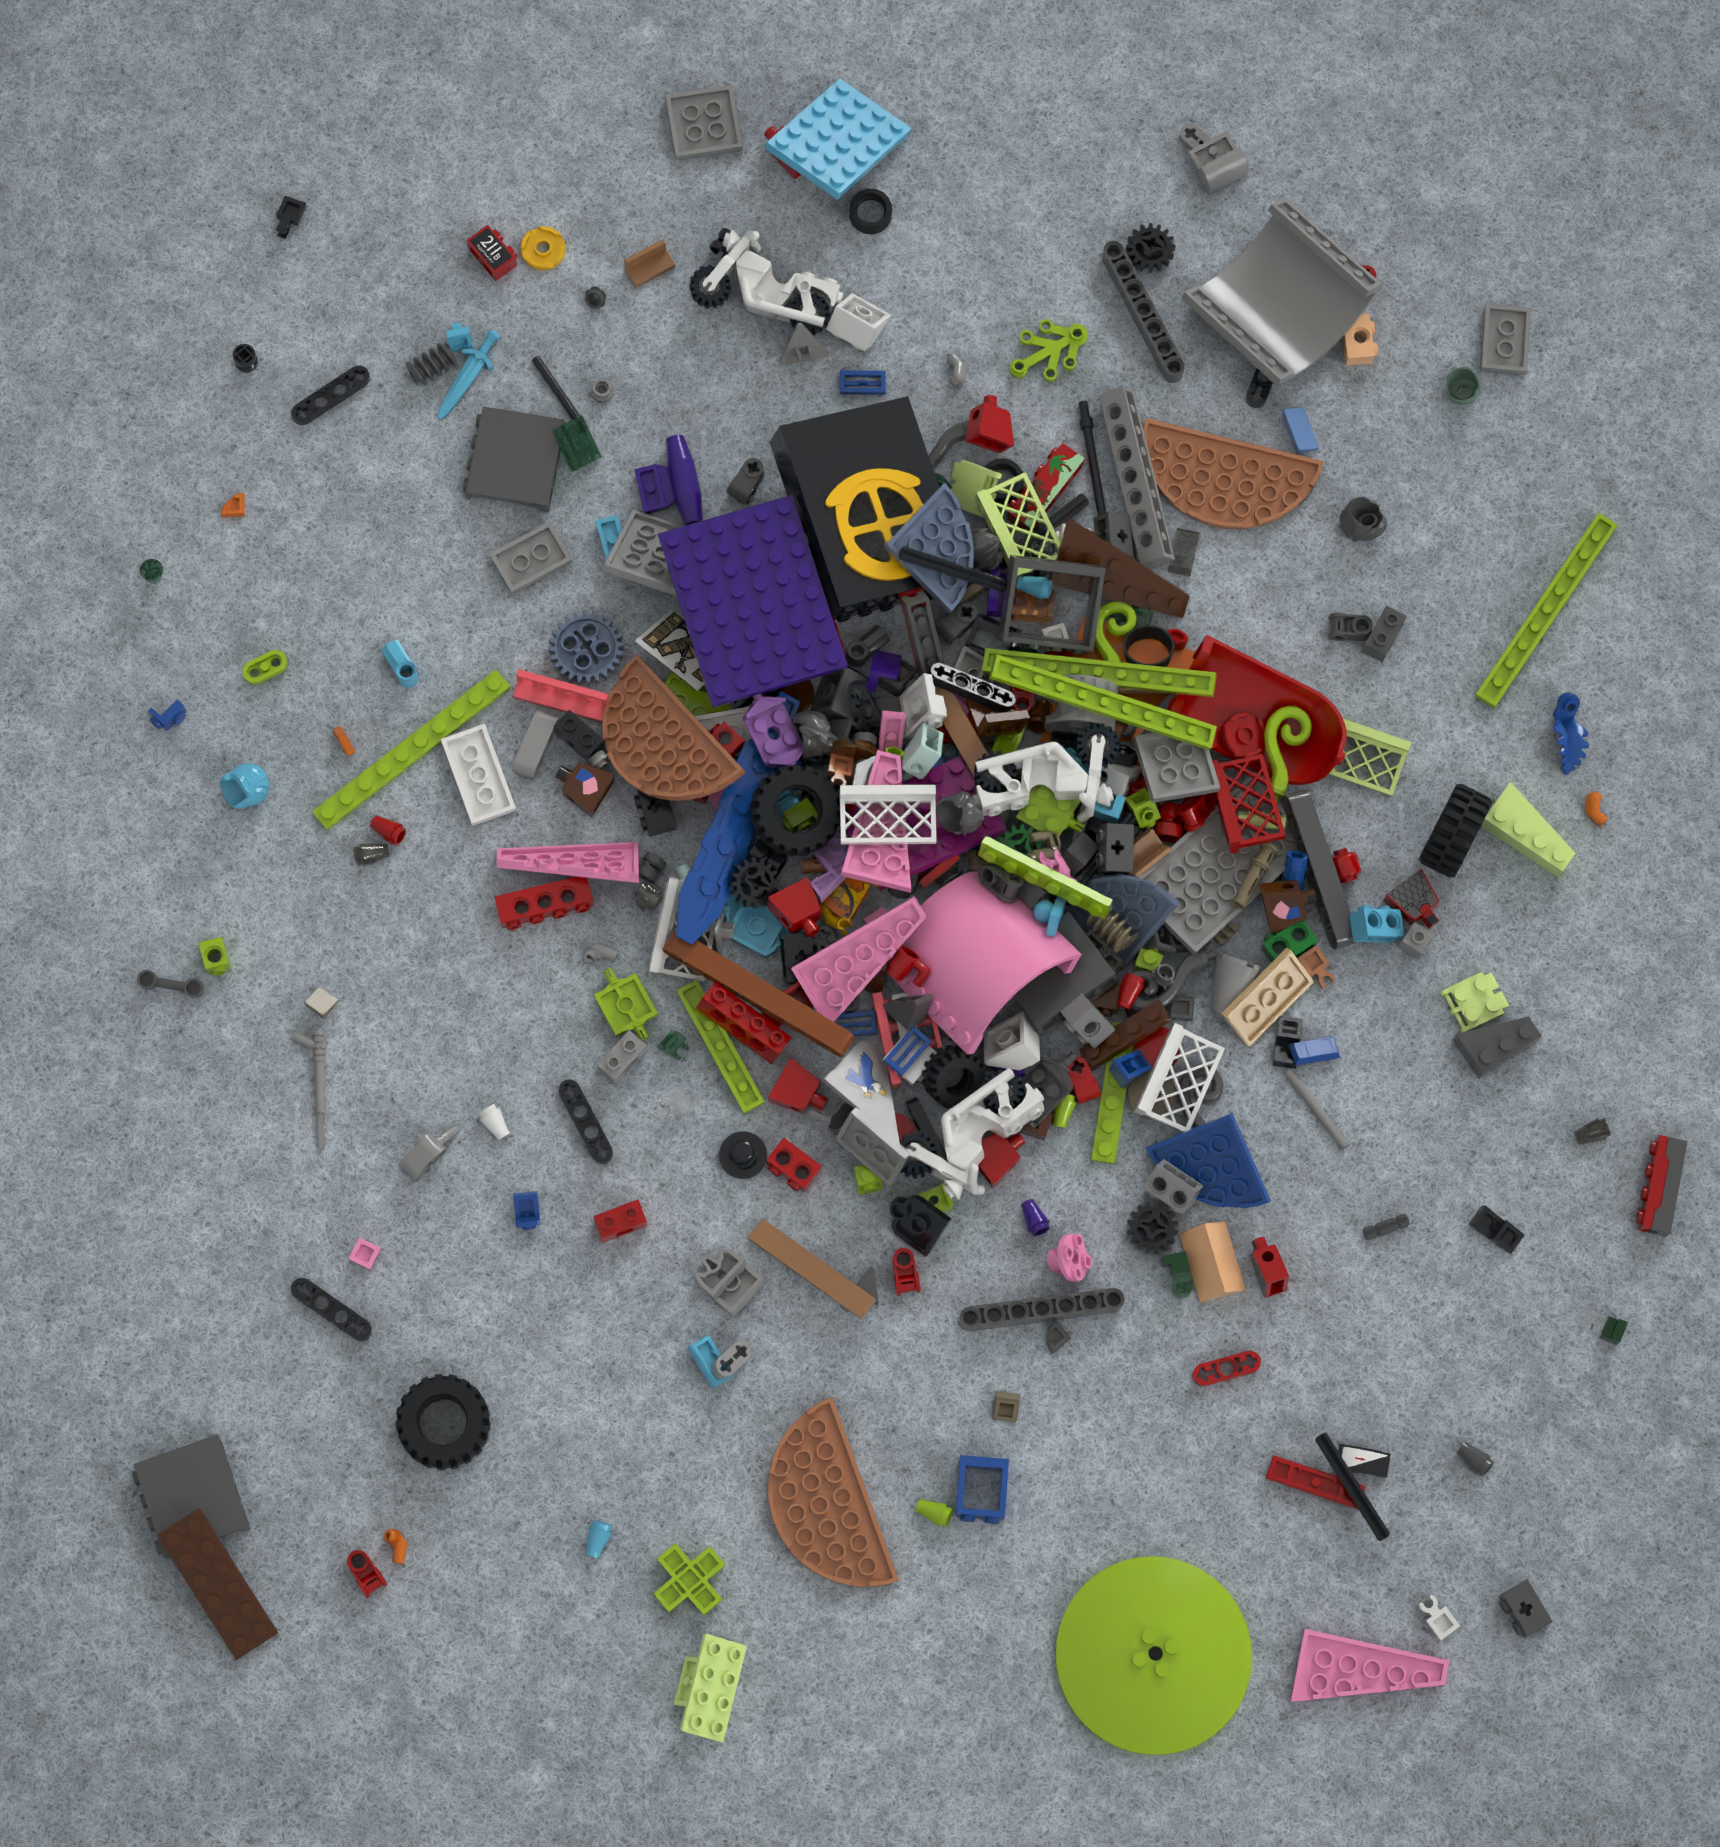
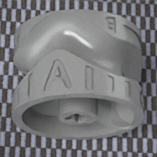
(1073, 719)

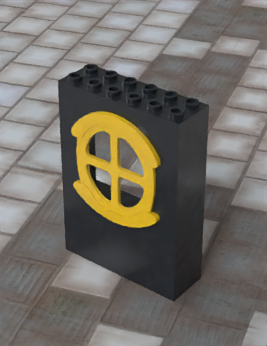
(826, 467)

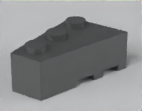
(1496, 1044)

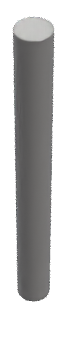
(1316, 1108)

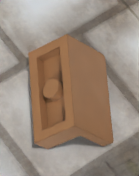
(648, 263)
(1147, 852)

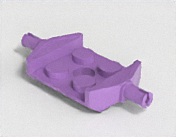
(771, 713)

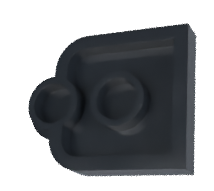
(918, 1222)

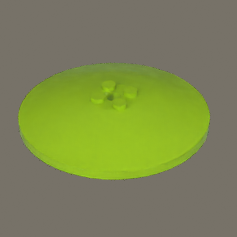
(1142, 1701)

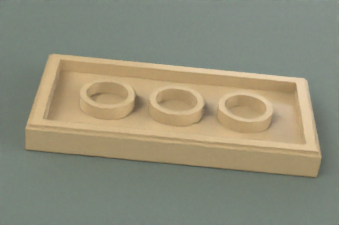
(1267, 997)

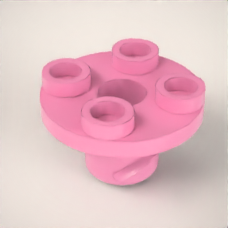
(1070, 1258)

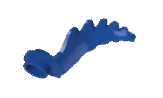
(1570, 732)

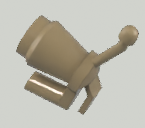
(1052, 843)

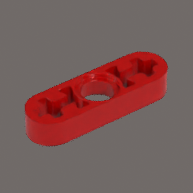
(1230, 1359)

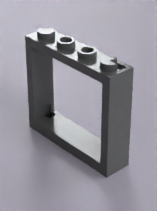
(1056, 644)

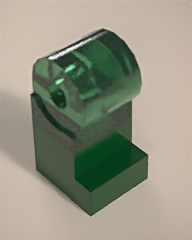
(1180, 1273)

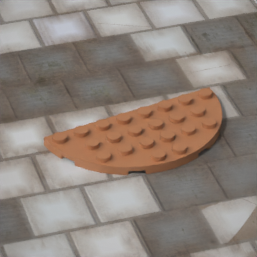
(1226, 479)
(660, 742)
(824, 1505)

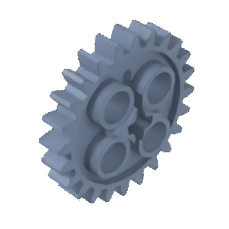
(568, 658)

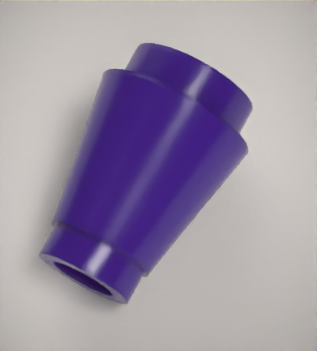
(1035, 1219)

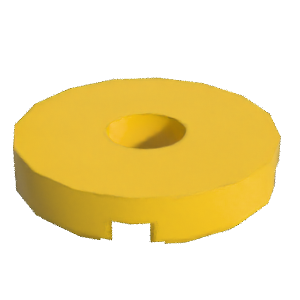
(546, 260)

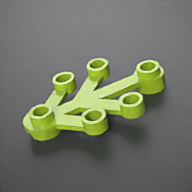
(1050, 348)

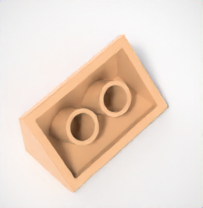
(1212, 1261)

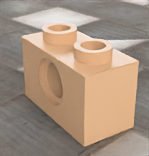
(1360, 353)

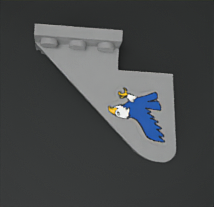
(871, 1126)

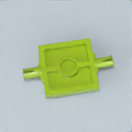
(1048, 813)
(625, 1004)

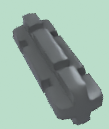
(1386, 1226)

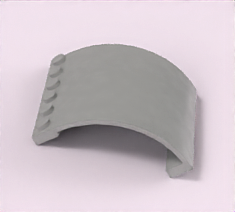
(1286, 295)

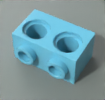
(1377, 924)

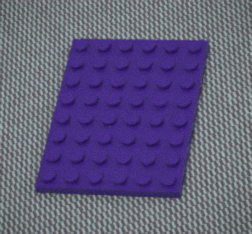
(752, 601)

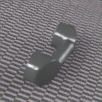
(149, 980)

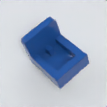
(173, 715)
(526, 1210)

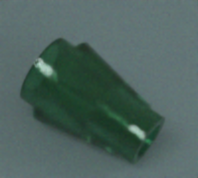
(151, 571)

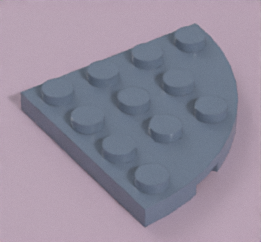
(941, 532)
(1138, 903)

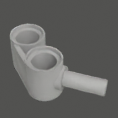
(426, 1151)

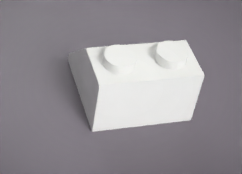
(857, 322)
(1012, 1043)

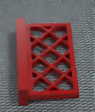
(1228, 812)

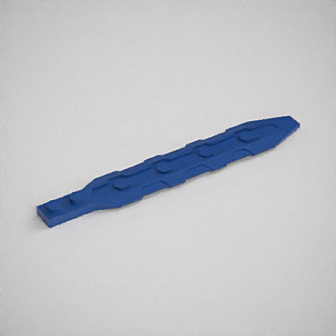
(724, 844)

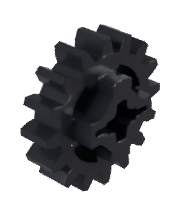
(1163, 252)
(757, 873)
(1163, 1229)

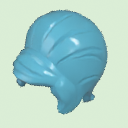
(245, 786)

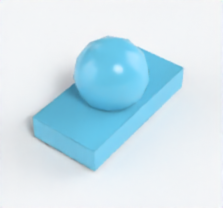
(1050, 913)

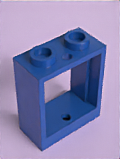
(982, 1463)

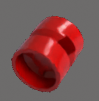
(1169, 825)

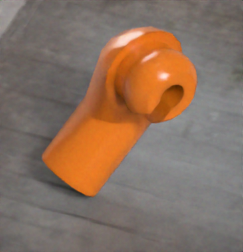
(1592, 806)
(398, 1543)

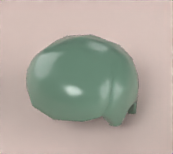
(1464, 378)

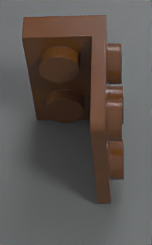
(994, 723)

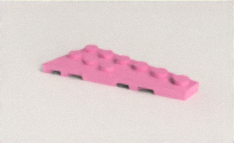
(597, 861)

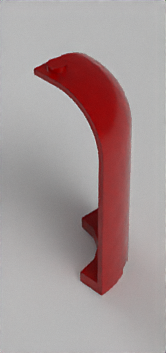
(1258, 689)

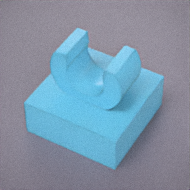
(459, 337)

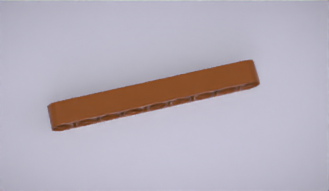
(760, 994)

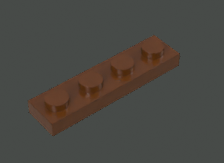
(1127, 1034)

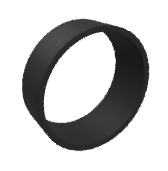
(1149, 632)

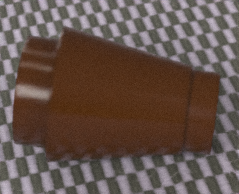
(1037, 715)

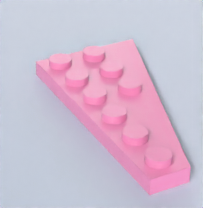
(881, 863)
(846, 966)
(1348, 1667)

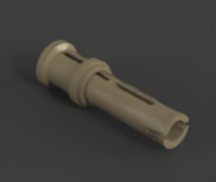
(1258, 866)

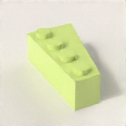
(1527, 831)

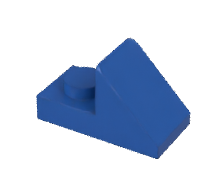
(1129, 1067)

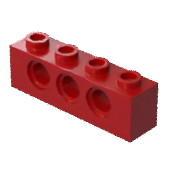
(552, 891)
(743, 1022)

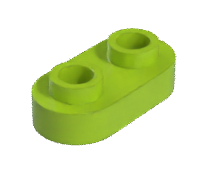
(264, 666)

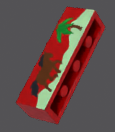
(1048, 483)

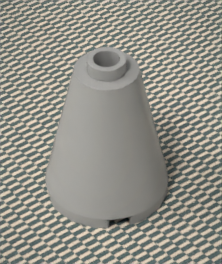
(1230, 980)

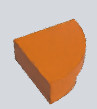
(234, 507)
(343, 740)

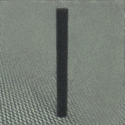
(555, 387)

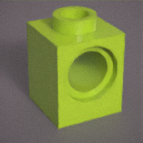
(211, 947)

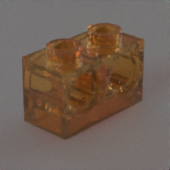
(1030, 611)

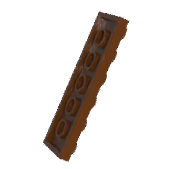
(217, 1583)

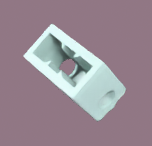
(922, 752)

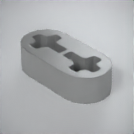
(1199, 135)
(727, 1356)

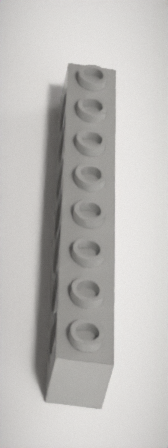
(1139, 464)

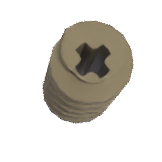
(1112, 930)

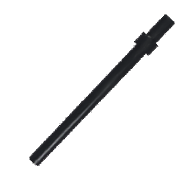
(1087, 425)

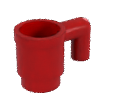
(904, 962)

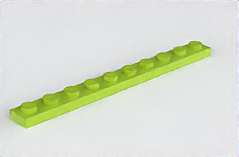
(1546, 610)
(1122, 674)
(1102, 702)
(411, 749)

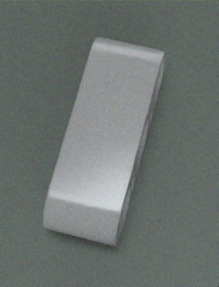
(534, 744)

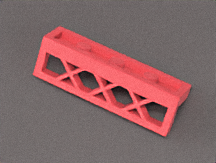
(560, 695)

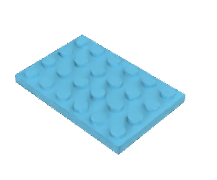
(838, 138)

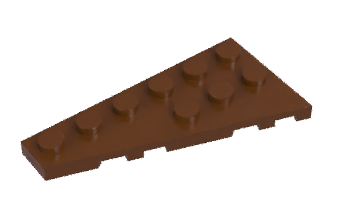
(1124, 576)

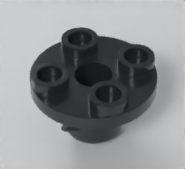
(743, 1155)

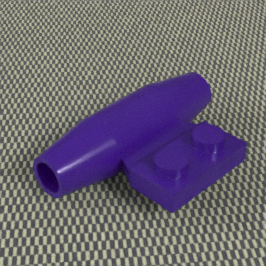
(676, 483)

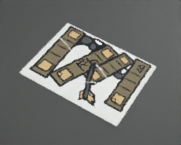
(672, 645)

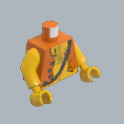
(844, 903)

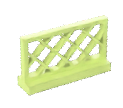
(1000, 528)
(1379, 740)

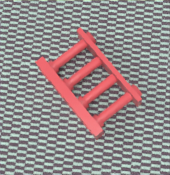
(888, 1028)

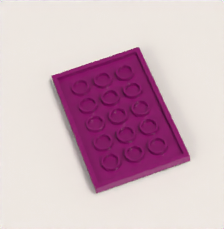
(949, 779)

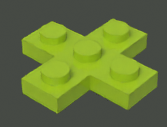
(689, 1579)

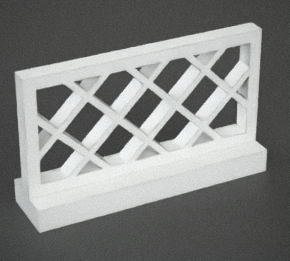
(887, 794)
(664, 931)
(1160, 1070)

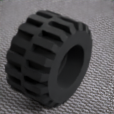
(939, 1068)

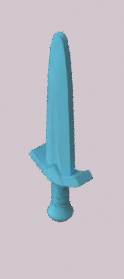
(468, 373)

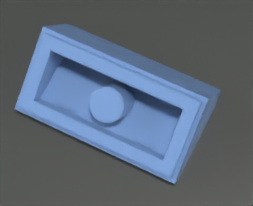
(1299, 430)

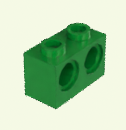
(1286, 940)

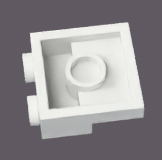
(922, 705)

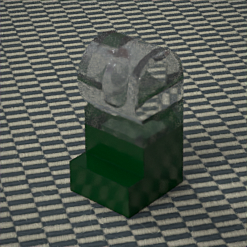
(1602, 1325)

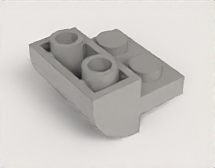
(1218, 162)

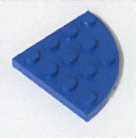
(1218, 1160)

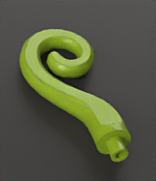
(1106, 610)
(1279, 771)

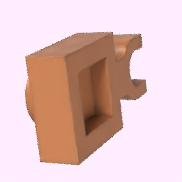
(840, 769)
(1315, 963)

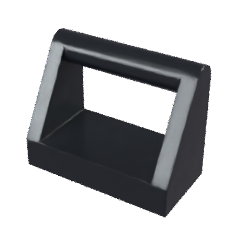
(990, 625)

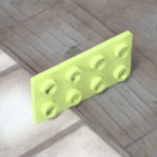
(709, 1687)

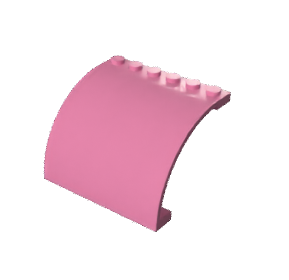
(979, 956)

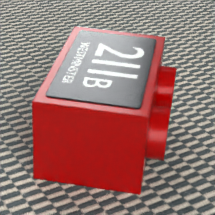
(492, 252)

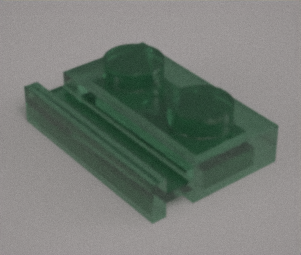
(576, 443)

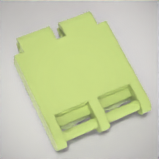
(969, 480)
(1475, 1001)

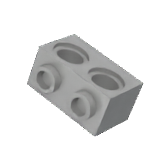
(1175, 1181)

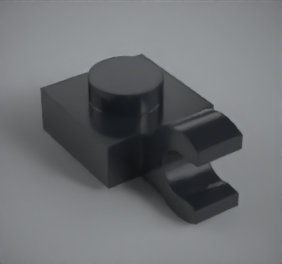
(289, 213)

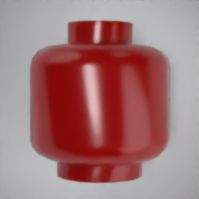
(1346, 865)

